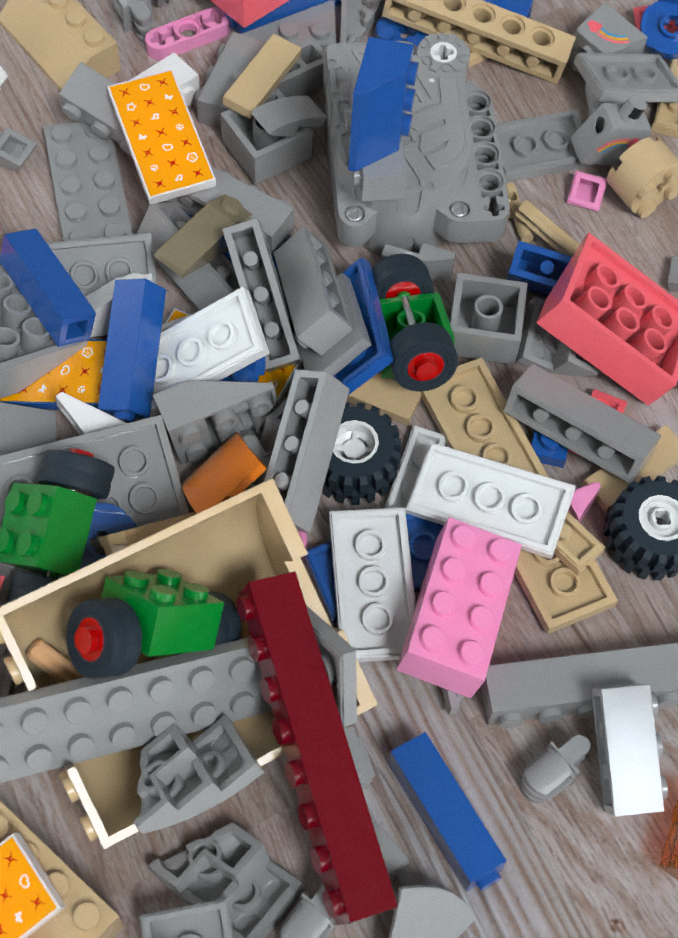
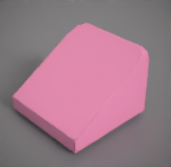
(587, 191)
(583, 500)

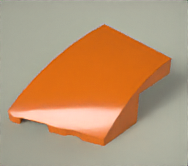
(223, 474)

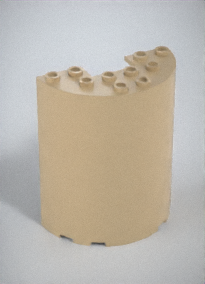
(216, 548)

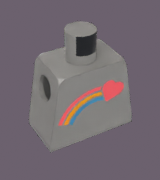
(607, 33)
(611, 132)

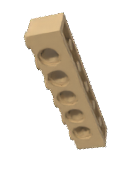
(490, 32)

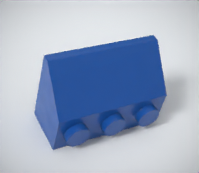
(381, 101)

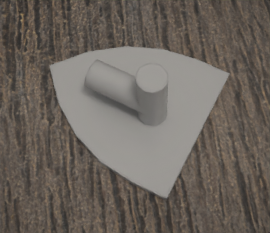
(429, 913)

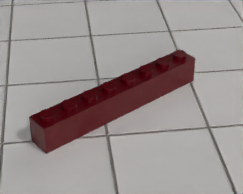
(315, 749)

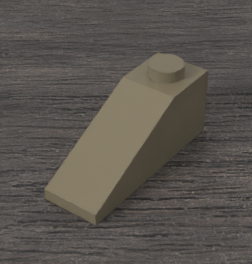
(202, 236)

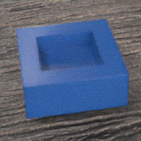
(548, 450)

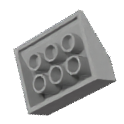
(25, 344)

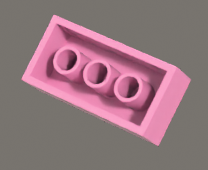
(459, 608)

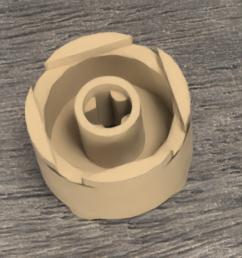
(645, 176)

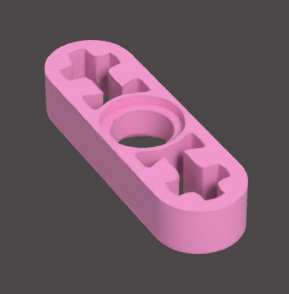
(214, 25)

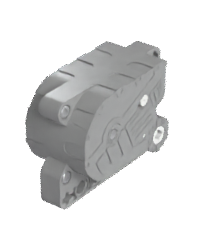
(450, 156)

